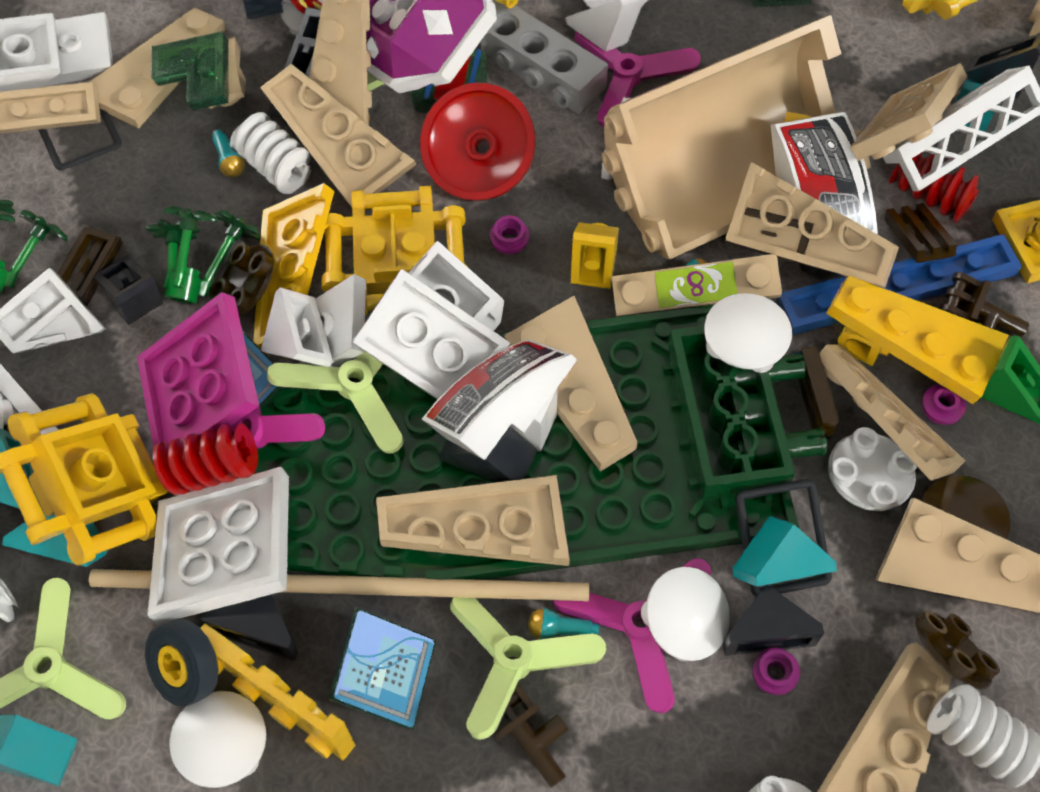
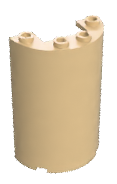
(689, 143)

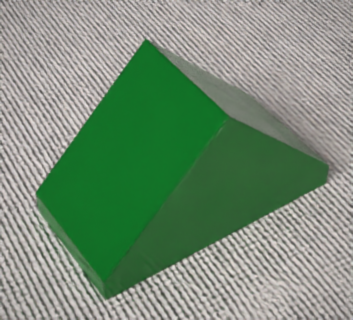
(1016, 381)

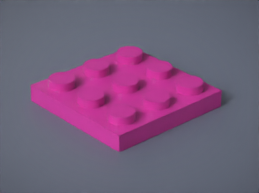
(198, 374)

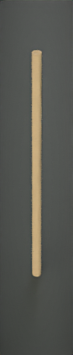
(384, 586)

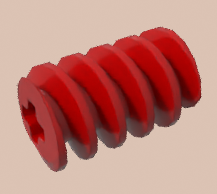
(949, 189)
(206, 459)

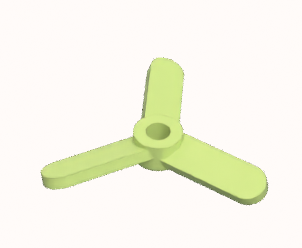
(361, 394)
(507, 672)
(62, 676)

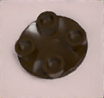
(246, 275)
(970, 501)
(953, 651)

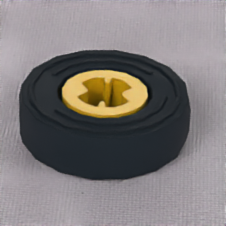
(181, 662)

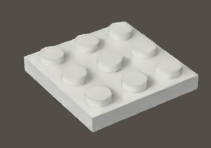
(220, 546)

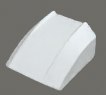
(459, 285)

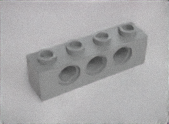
(544, 58)

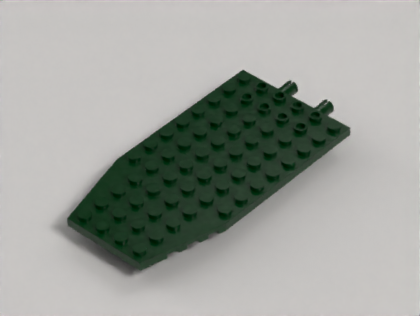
(699, 442)

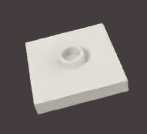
(82, 47)
(342, 318)

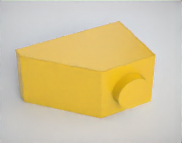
(594, 254)

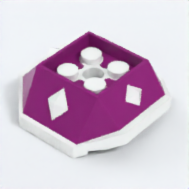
(424, 39)

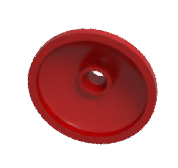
(460, 124)

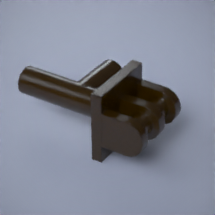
(968, 301)
(533, 742)

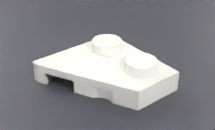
(45, 315)

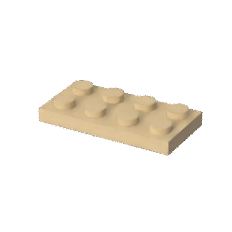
(909, 114)

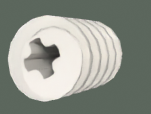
(272, 152)
(987, 734)

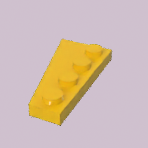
(294, 235)
(926, 338)
(325, 733)

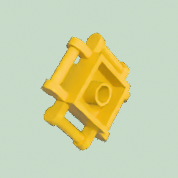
(388, 238)
(82, 476)

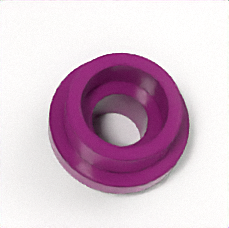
(505, 226)
(939, 413)
(780, 658)

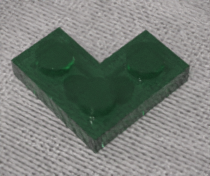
(199, 61)

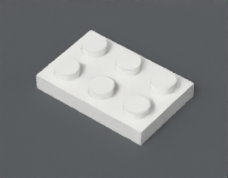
(425, 336)

